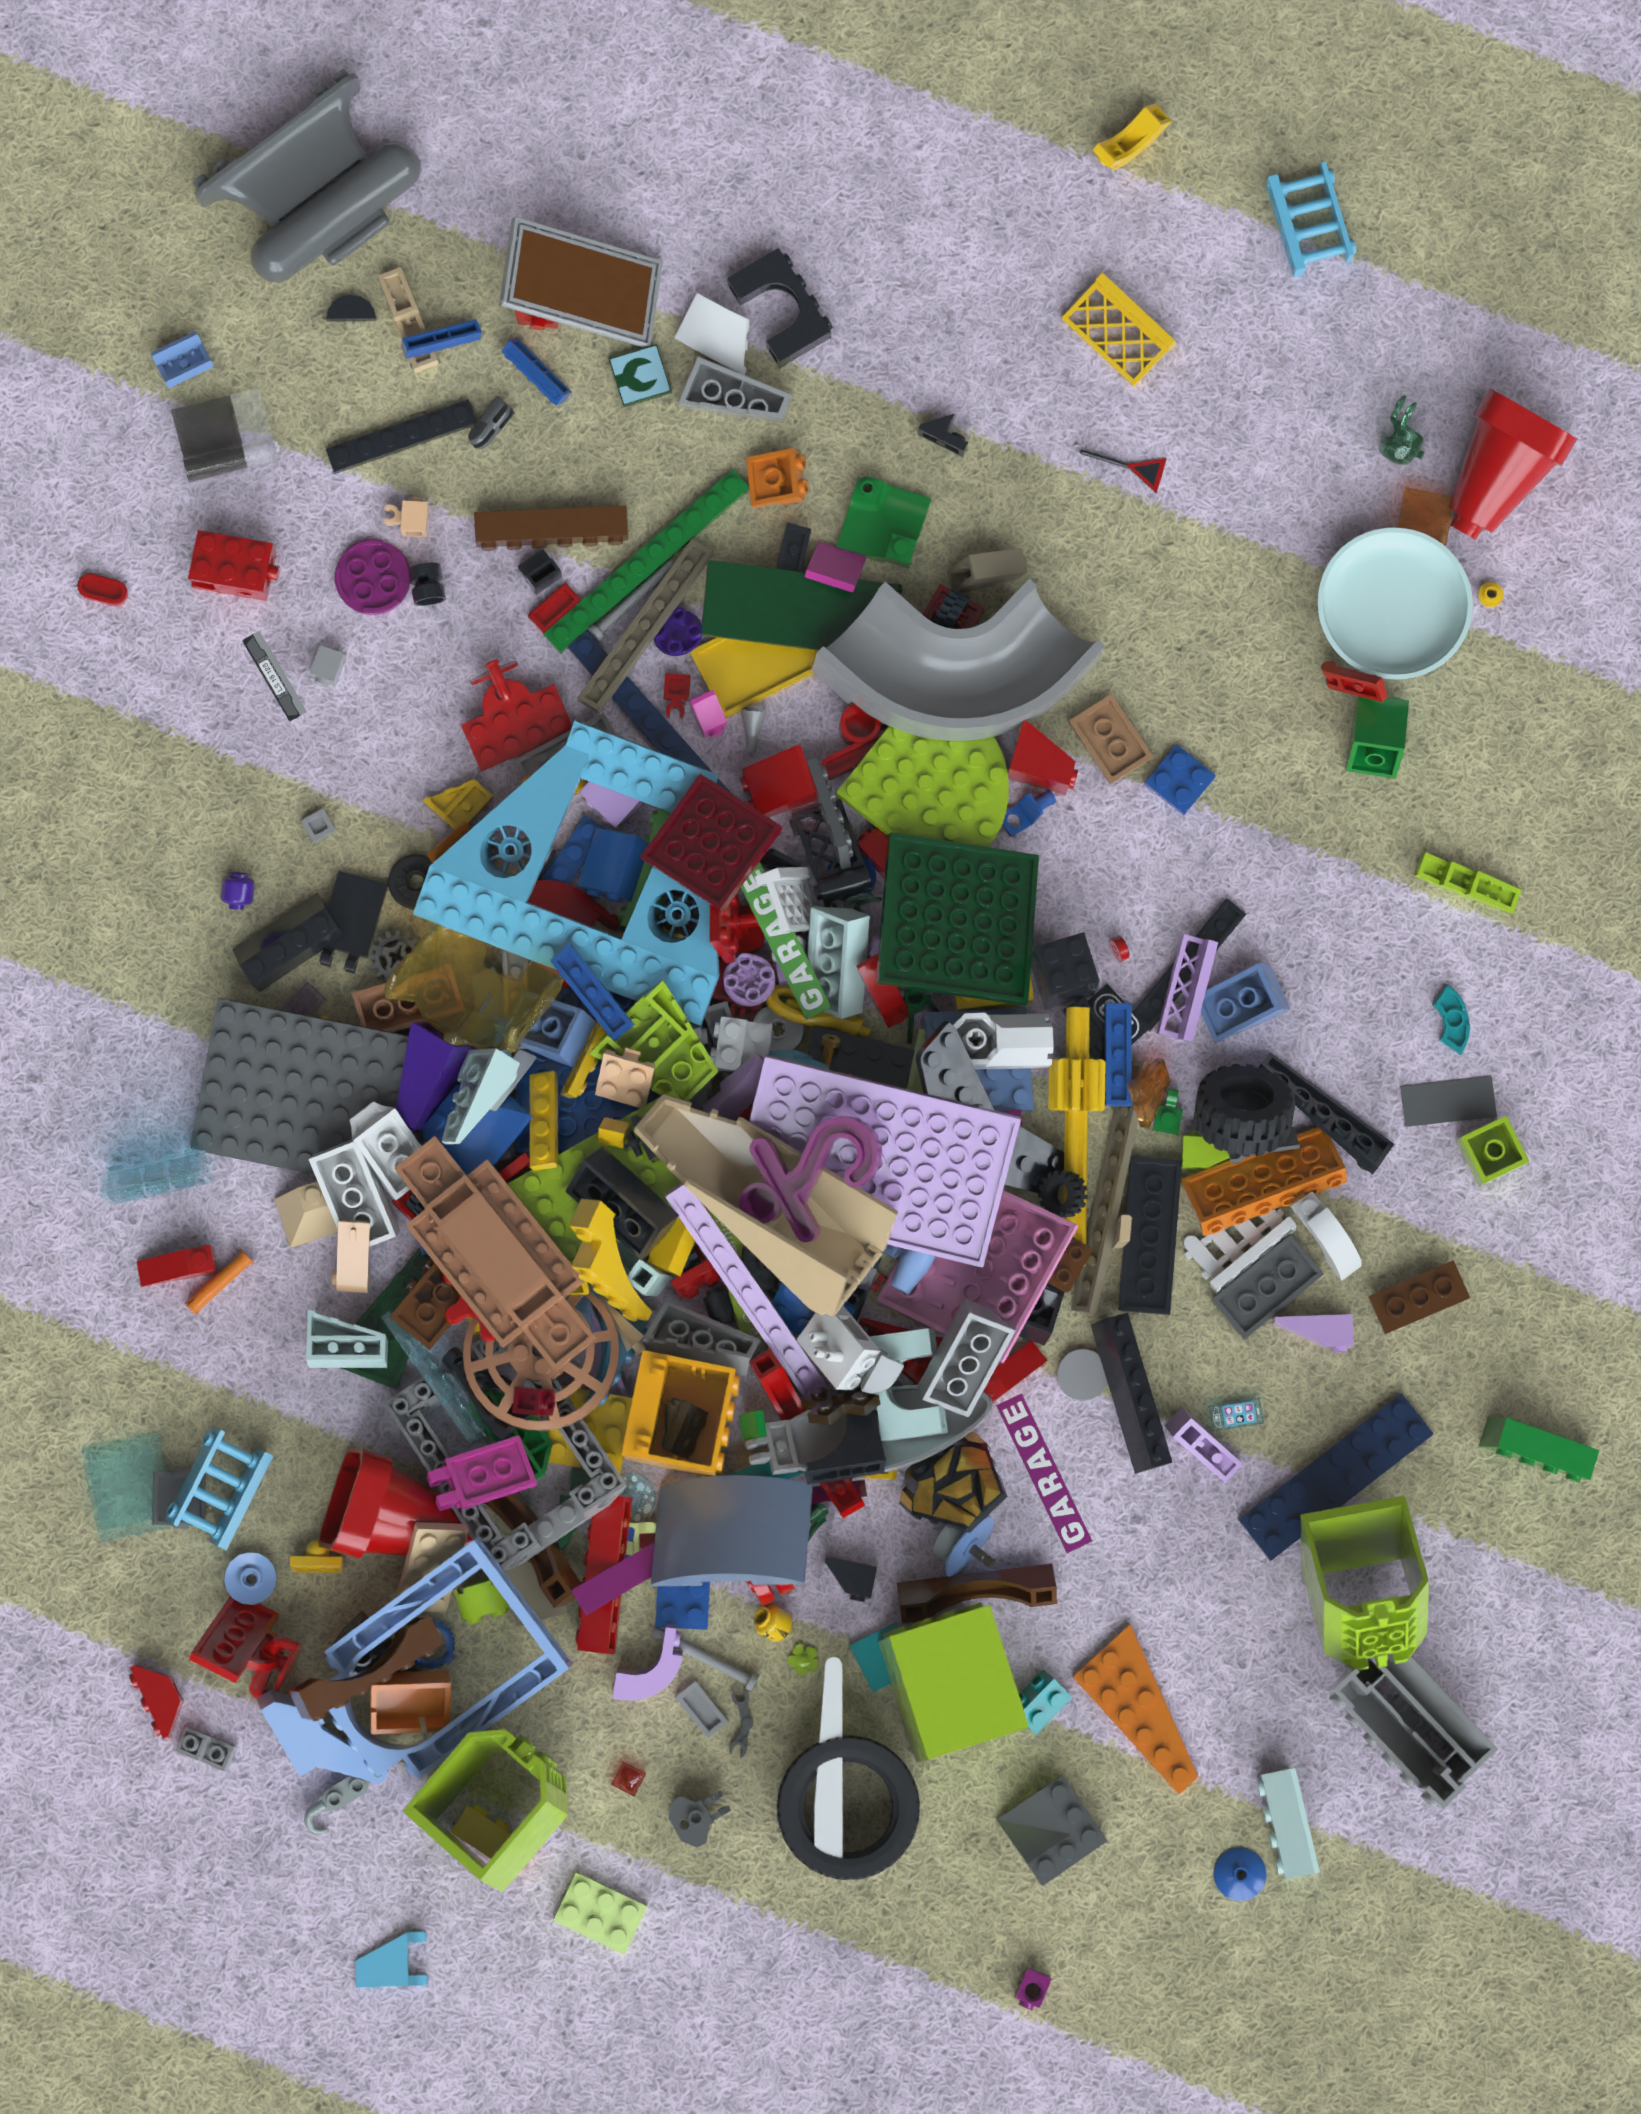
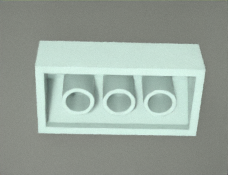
(835, 947)
(1288, 1822)

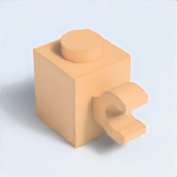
(413, 518)

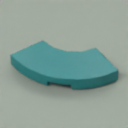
(1454, 1018)

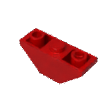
(159, 1697)

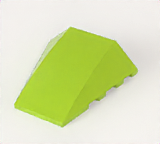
(666, 1040)

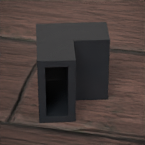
(540, 571)

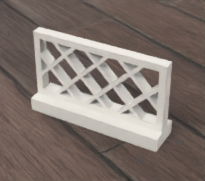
(790, 896)

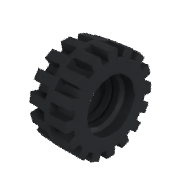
(1075, 1197)

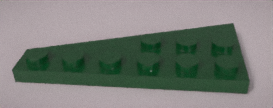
(372, 1320)

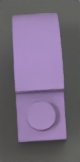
(650, 1681)

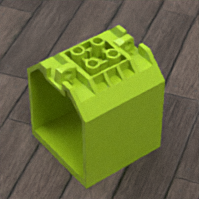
(1360, 1538)
(455, 1775)

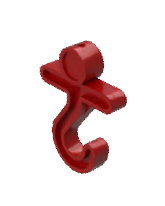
(859, 732)

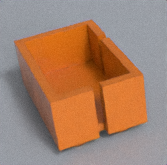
(405, 1698)

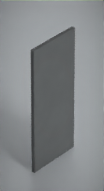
(1448, 1101)

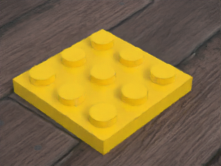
(606, 1423)

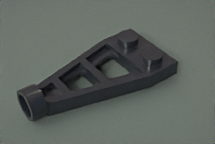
(496, 1426)

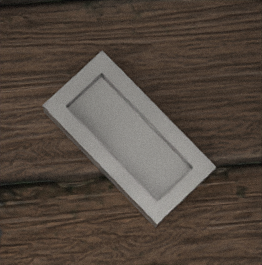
(701, 1709)

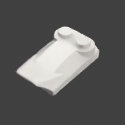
(384, 1144)

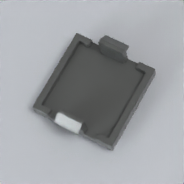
(165, 1491)

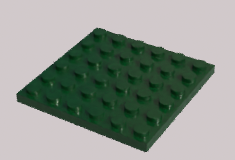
(957, 919)

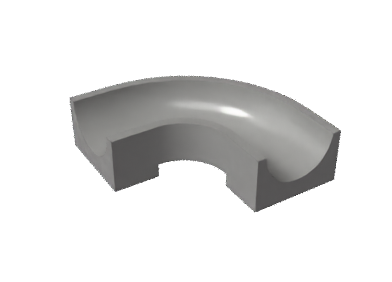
(956, 680)

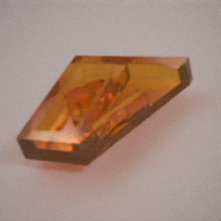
(1148, 1091)

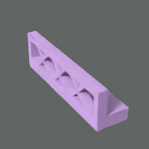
(1196, 990)

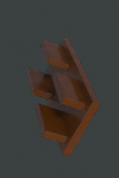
(1419, 1297)

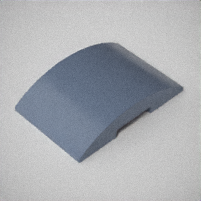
(732, 1531)

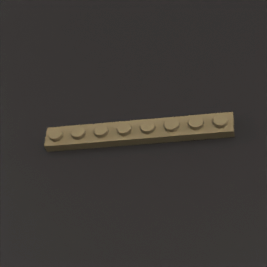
(645, 626)

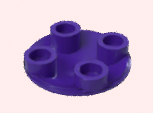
(679, 633)

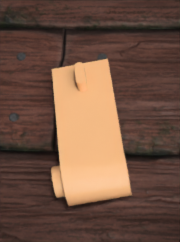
(352, 1257)

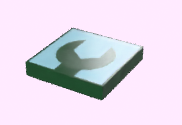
(640, 376)

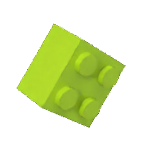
(1492, 1151)

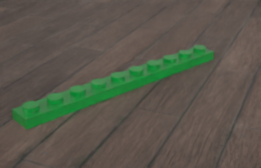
(647, 561)

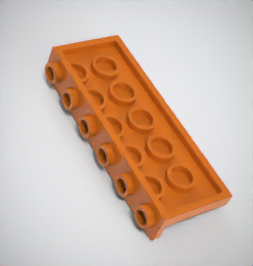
(1263, 1183)

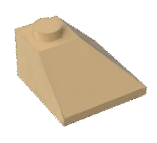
(305, 1215)

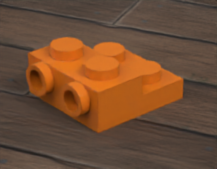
(776, 478)

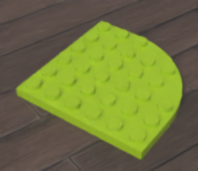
(931, 787)

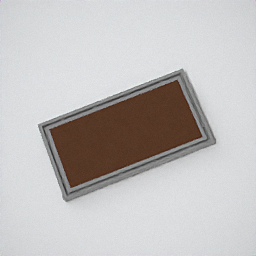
(580, 282)

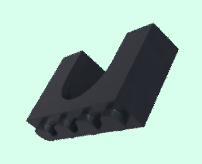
(775, 273)

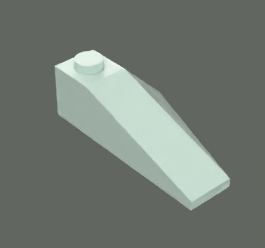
(483, 1081)

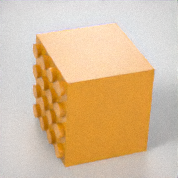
(697, 1382)

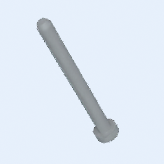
(626, 605)
(749, 1680)

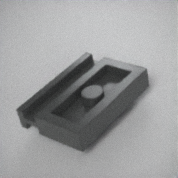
(685, 1430)

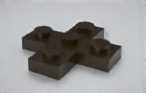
(830, 1405)

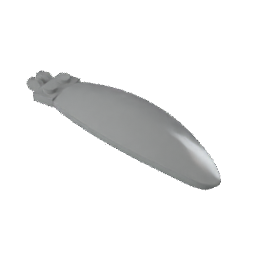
(798, 1442)

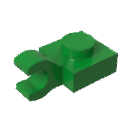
(1168, 1117)

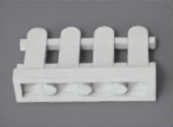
(1233, 1252)

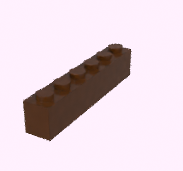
(551, 526)

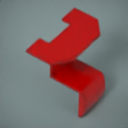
(881, 1278)

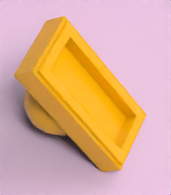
(316, 1561)

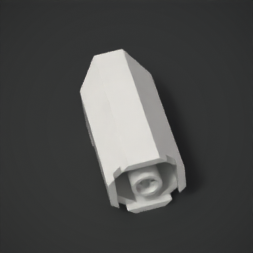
(1006, 1040)

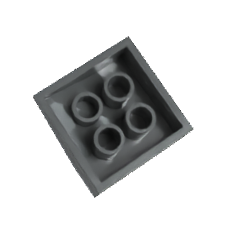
(1051, 1830)

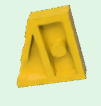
(460, 803)

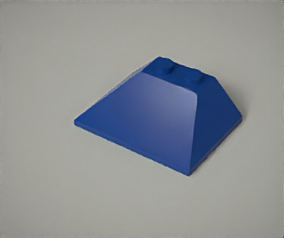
(487, 1139)

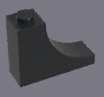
(855, 1456)

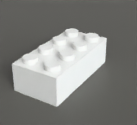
(354, 1190)

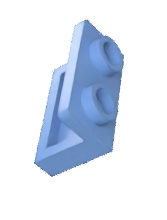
(182, 359)

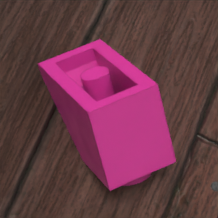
(708, 714)

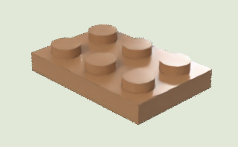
(1110, 739)

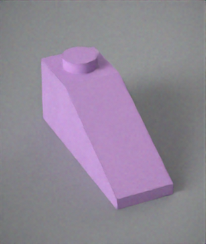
(1323, 1330)
(1203, 1444)

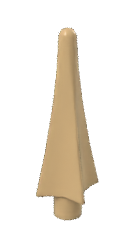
(630, 1335)

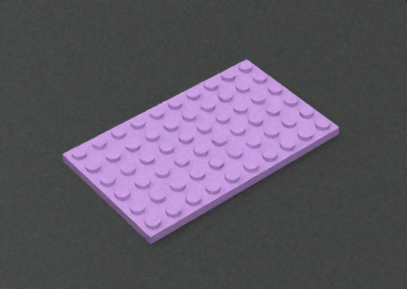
(938, 1157)

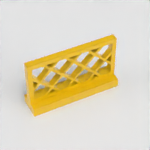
(1134, 314)

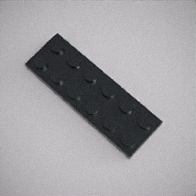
(1150, 1253)

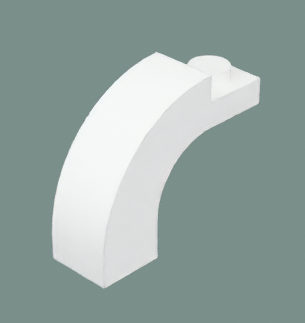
(1329, 1234)

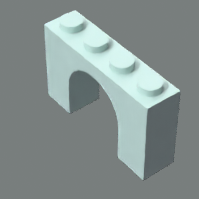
(641, 1274)
(894, 1420)

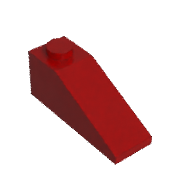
(885, 998)
(177, 1266)
(1014, 1370)

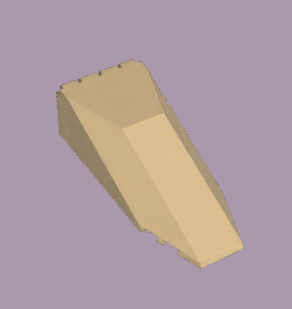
(716, 1166)

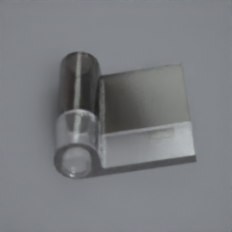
(225, 435)

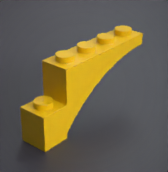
(600, 1260)

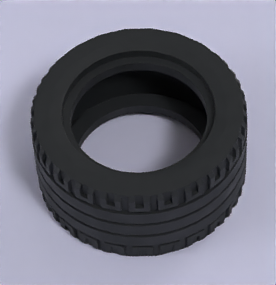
(903, 1818)

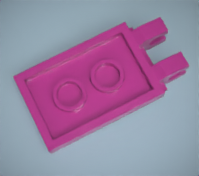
(483, 1474)

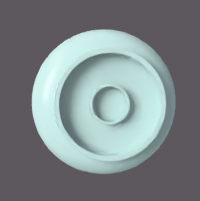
(1395, 603)

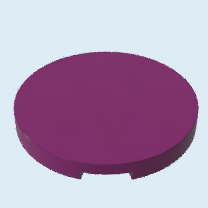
(372, 577)

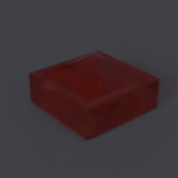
(628, 1779)

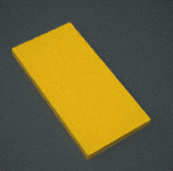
(749, 671)

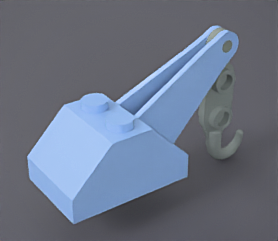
(313, 1745)

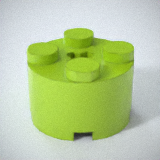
(480, 1599)

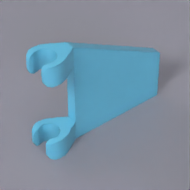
(390, 1964)

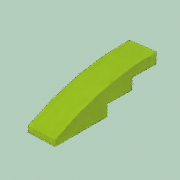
(1467, 883)

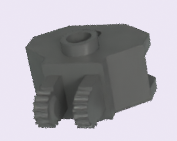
(697, 1816)

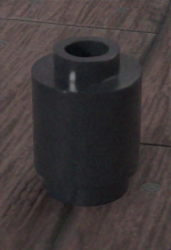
(719, 1305)

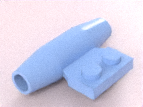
(910, 1267)

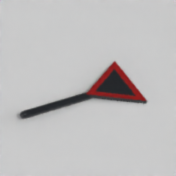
(1149, 471)

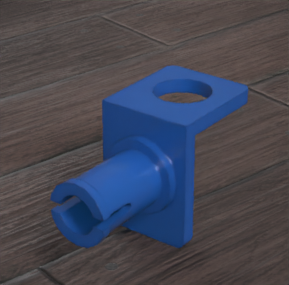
(1028, 811)

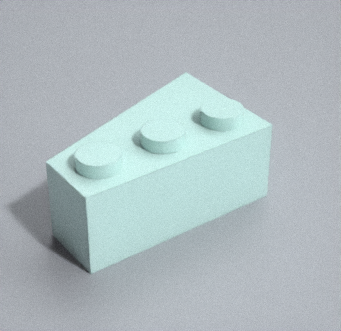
(343, 1345)

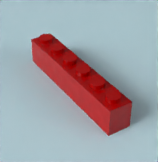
(607, 1547)

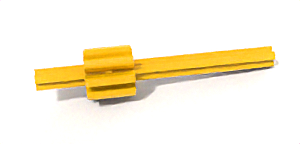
(1076, 1088)

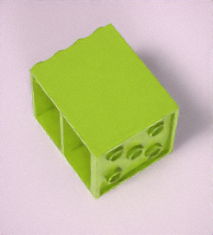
(952, 1681)

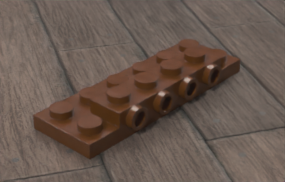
(425, 1304)

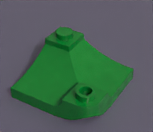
(883, 522)

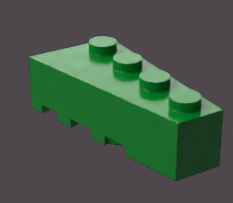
(1539, 1447)

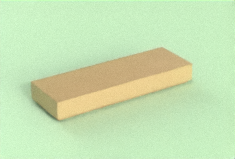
(1122, 1231)

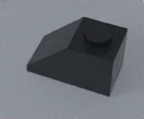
(853, 1577)

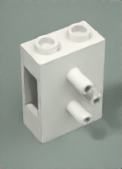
(839, 1348)

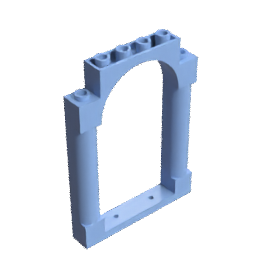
(429, 1753)

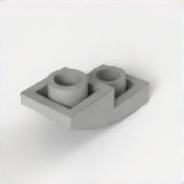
(206, 1749)

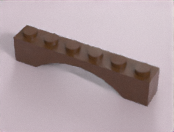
(551, 1568)
(1027, 1585)
(410, 1642)

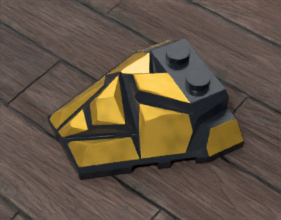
(954, 1485)

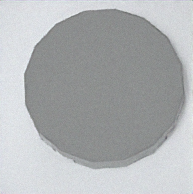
(1081, 1375)

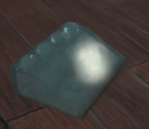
(156, 1177)

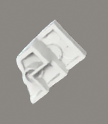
(715, 332)

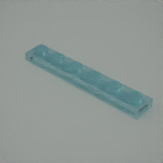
(439, 1383)

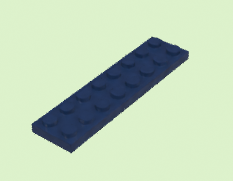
(1336, 1475)

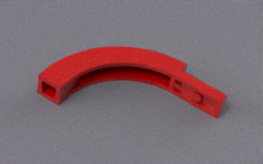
(787, 1406)

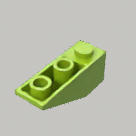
(1199, 1154)

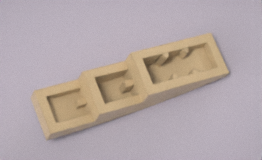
(405, 313)

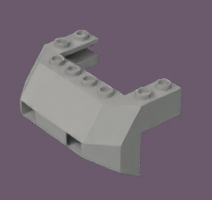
(1406, 1720)

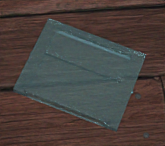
(123, 1486)

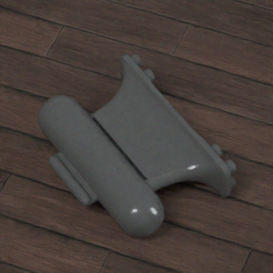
(314, 185)

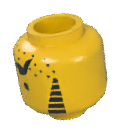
(772, 1622)

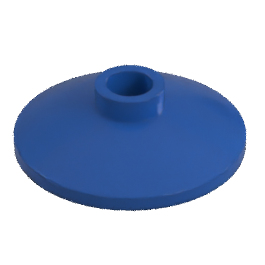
(1226, 1870)

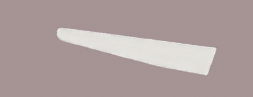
(829, 1775)

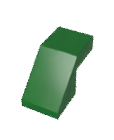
(752, 1425)

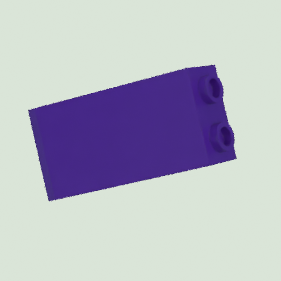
(427, 1073)

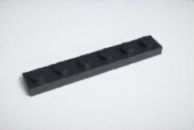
(401, 436)

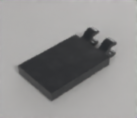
(357, 909)

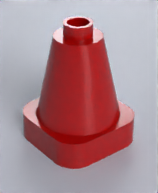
(1504, 463)
(377, 1507)

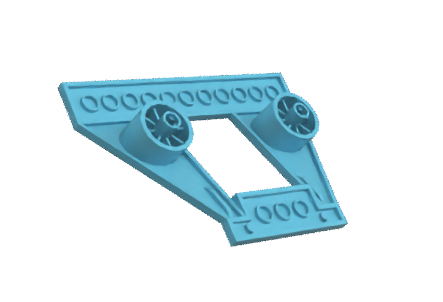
(487, 903)

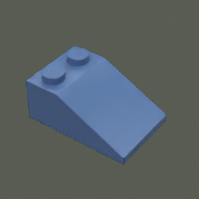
(1243, 1002)
(560, 1033)

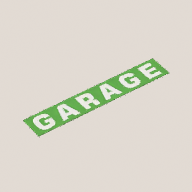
(785, 949)

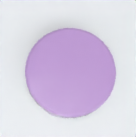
(749, 980)

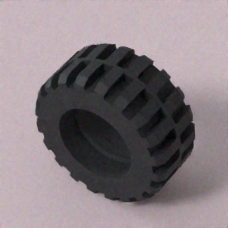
(1264, 1116)

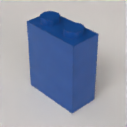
(612, 865)

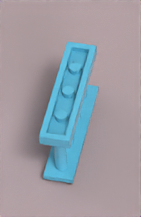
(1292, 236)
(234, 1508)

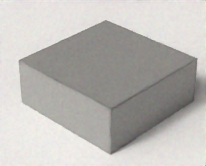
(318, 825)

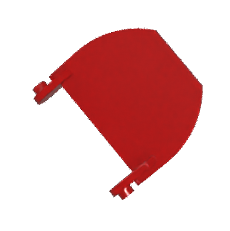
(571, 903)

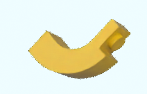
(1134, 138)

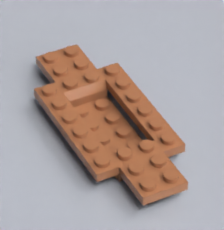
(488, 1260)

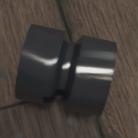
(430, 592)

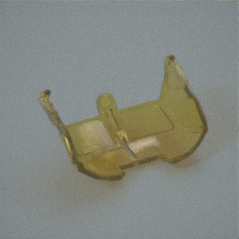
(451, 984)

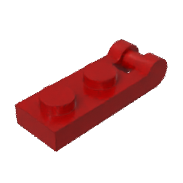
(1354, 682)

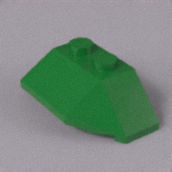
(535, 1442)

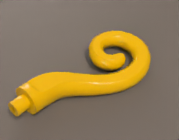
(792, 1012)

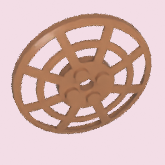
(539, 1370)

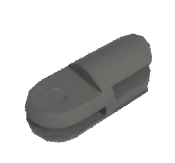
(490, 423)

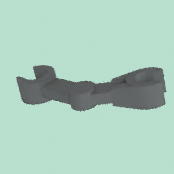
(747, 1724)

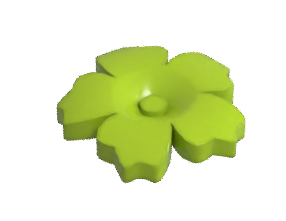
(803, 1659)

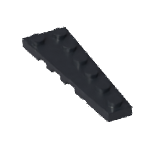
(1339, 1123)

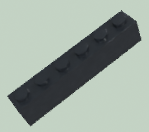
(1131, 1393)

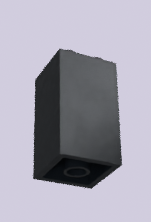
(1064, 970)

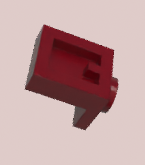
(533, 1401)

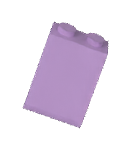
(613, 806)

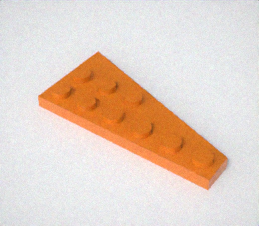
(1129, 1695)

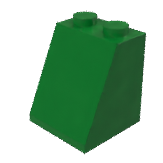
(1378, 736)

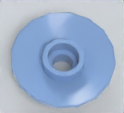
(240, 1569)

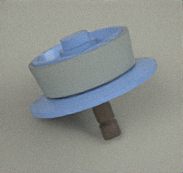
(960, 1547)

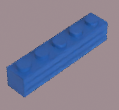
(441, 339)
(536, 371)

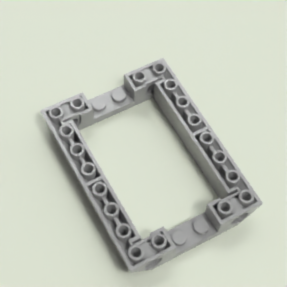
(526, 1541)

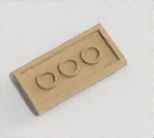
(429, 1548)

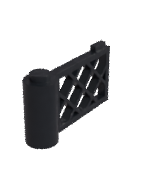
(835, 882)

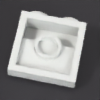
(739, 1042)

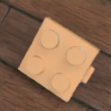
(625, 1078)

